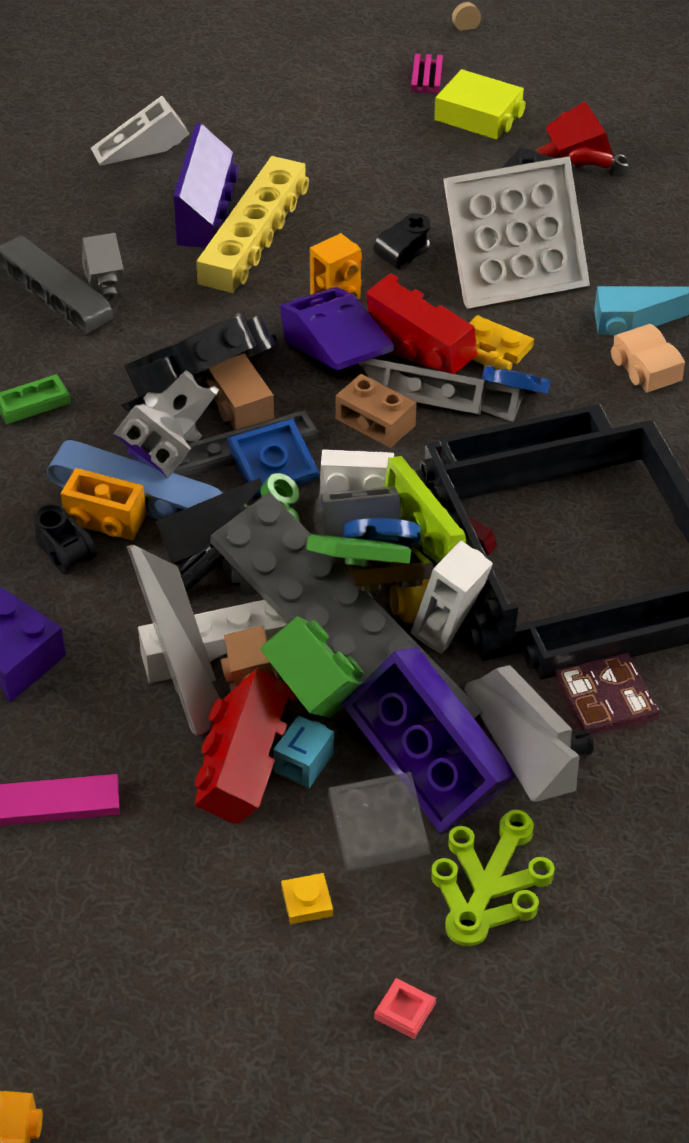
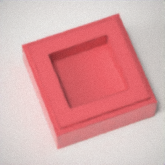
(404, 1008)

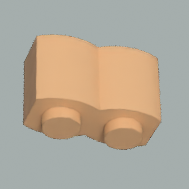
(648, 358)

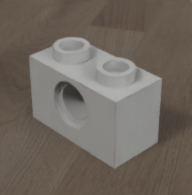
(103, 264)

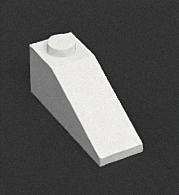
(146, 133)
(450, 596)

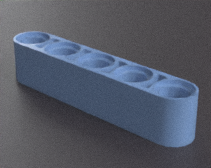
(162, 495)

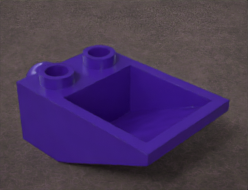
(333, 328)

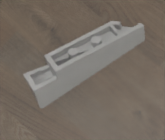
(446, 389)
(177, 636)
(527, 733)

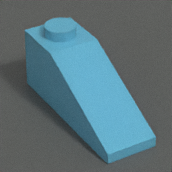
(630, 307)

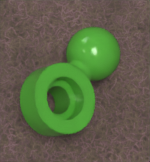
(283, 489)

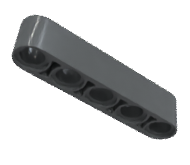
(55, 285)

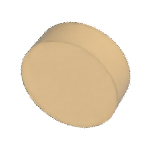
(466, 16)

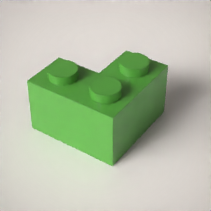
(311, 668)

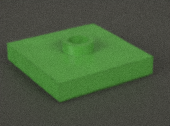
(358, 550)

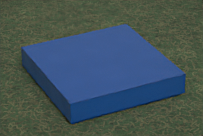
(272, 451)

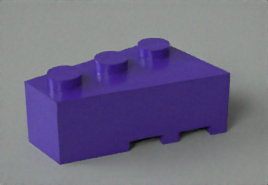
(27, 645)

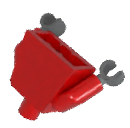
(584, 140)

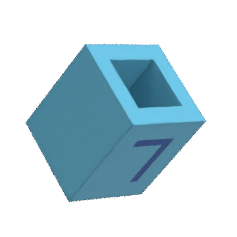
(303, 751)

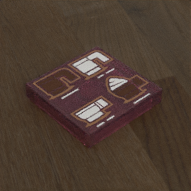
(607, 694)

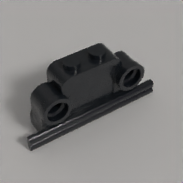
(197, 353)

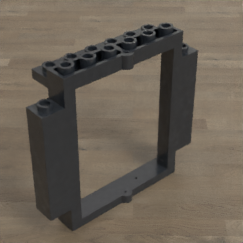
(543, 451)

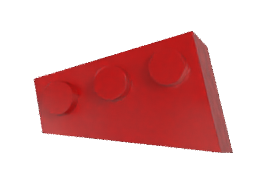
(420, 330)
(239, 746)

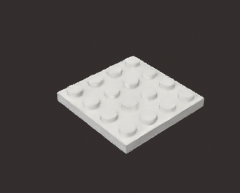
(516, 232)

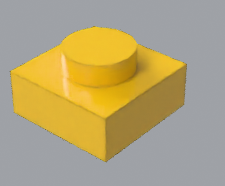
(307, 898)

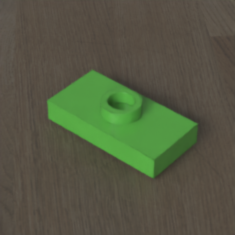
(33, 399)

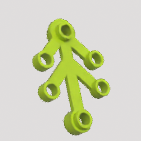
(489, 882)

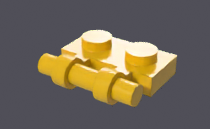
(498, 344)

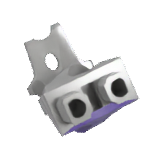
(159, 431)

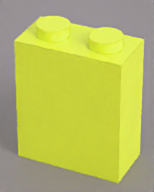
(479, 104)

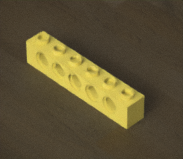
(252, 225)

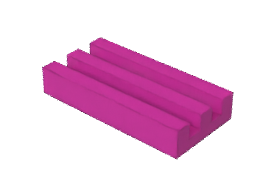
(427, 62)

